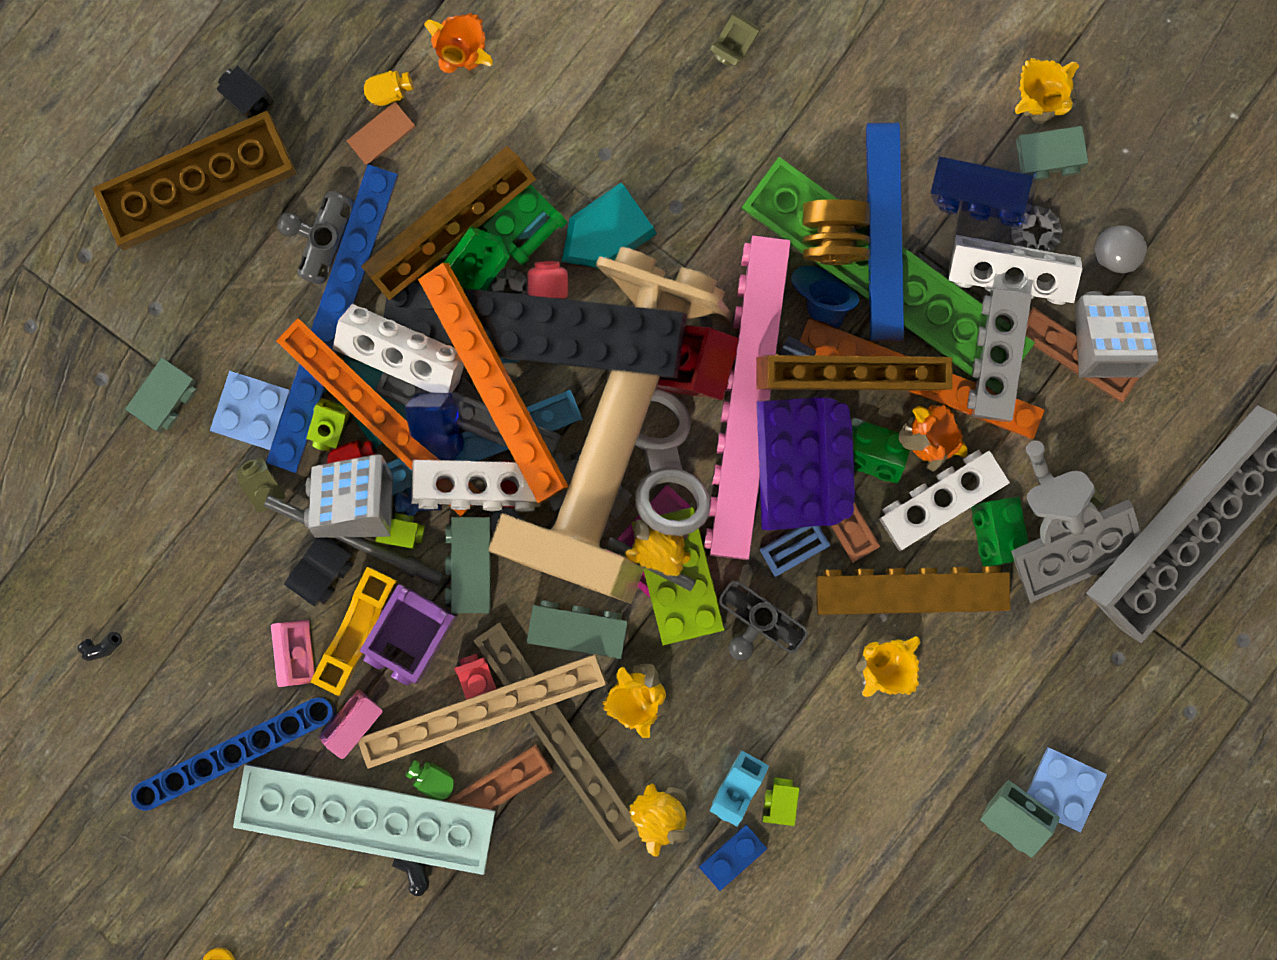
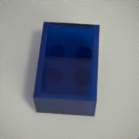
(983, 191)

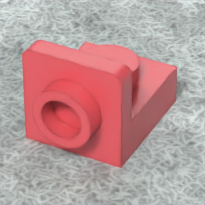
(475, 676)

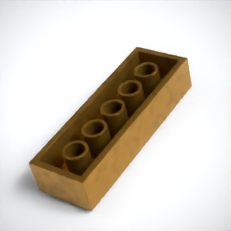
(194, 180)

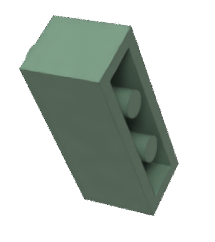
(469, 565)
(577, 630)

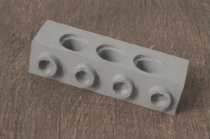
(1016, 308)

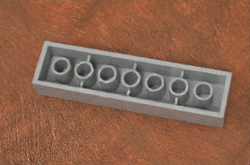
(1192, 529)

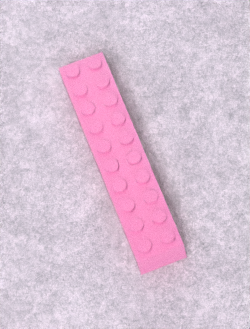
(758, 336)

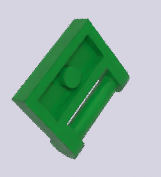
(518, 216)

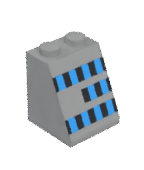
(1114, 336)
(350, 498)

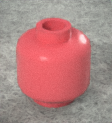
(547, 280)

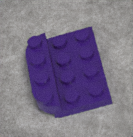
(805, 462)

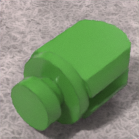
(431, 779)

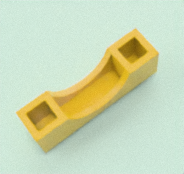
(344, 651)

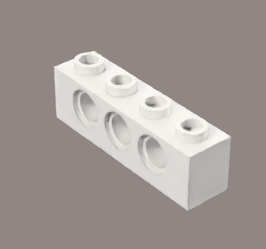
(1002, 256)
(398, 350)
(989, 480)
(427, 496)

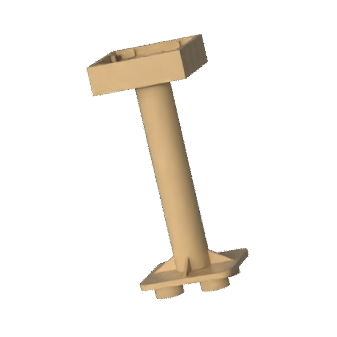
(572, 546)

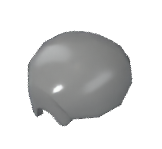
(1120, 249)

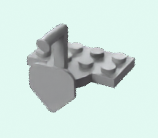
(1074, 547)

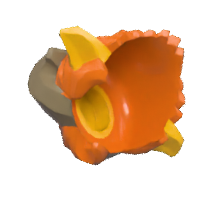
(458, 45)
(933, 436)

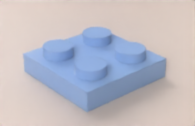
(249, 410)
(1066, 787)

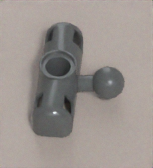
(290, 225)
(742, 646)

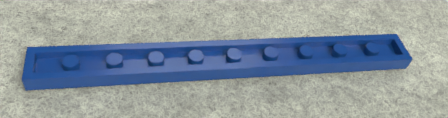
(338, 296)

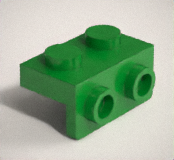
(477, 259)
(878, 451)
(999, 530)

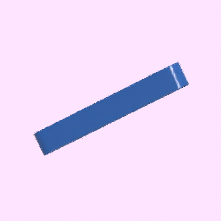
(885, 232)
(218, 757)

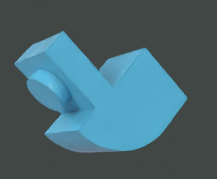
(738, 788)

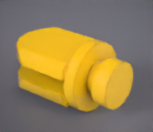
(387, 87)

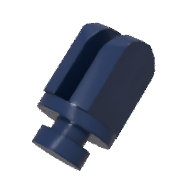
(403, 503)

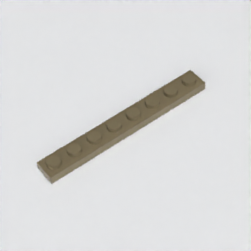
(562, 742)

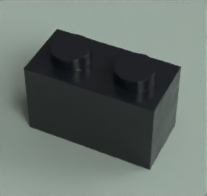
(243, 92)

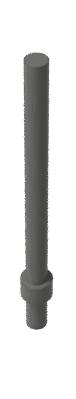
(411, 565)

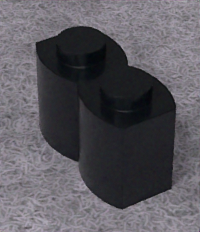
(319, 570)

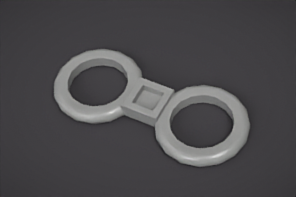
(665, 466)

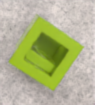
(332, 415)
(404, 532)
(781, 802)

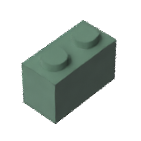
(1052, 152)
(162, 396)
(1020, 819)

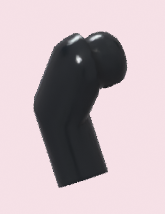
(103, 649)
(416, 875)

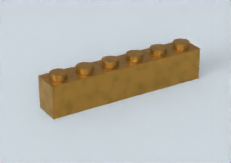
(448, 222)
(853, 373)
(912, 592)

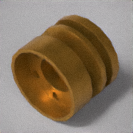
(836, 231)

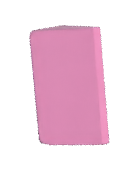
(292, 653)
(350, 724)

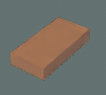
(381, 134)

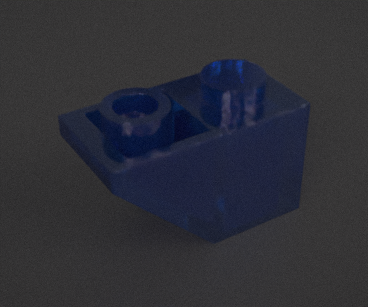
(434, 424)

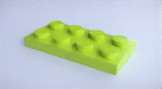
(677, 610)

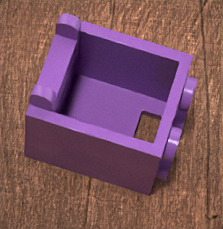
(414, 627)

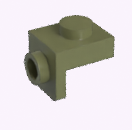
(735, 40)
(258, 483)

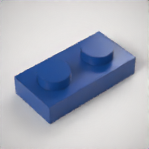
(732, 857)

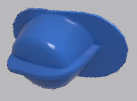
(825, 295)

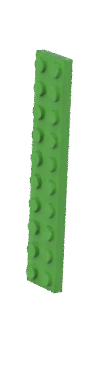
(932, 304)

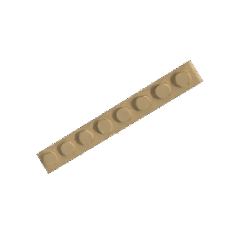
(482, 711)

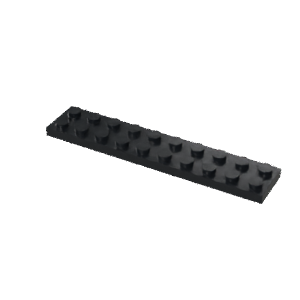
(559, 330)

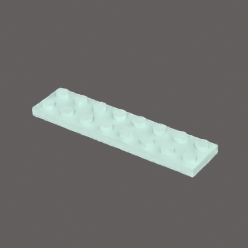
(364, 819)

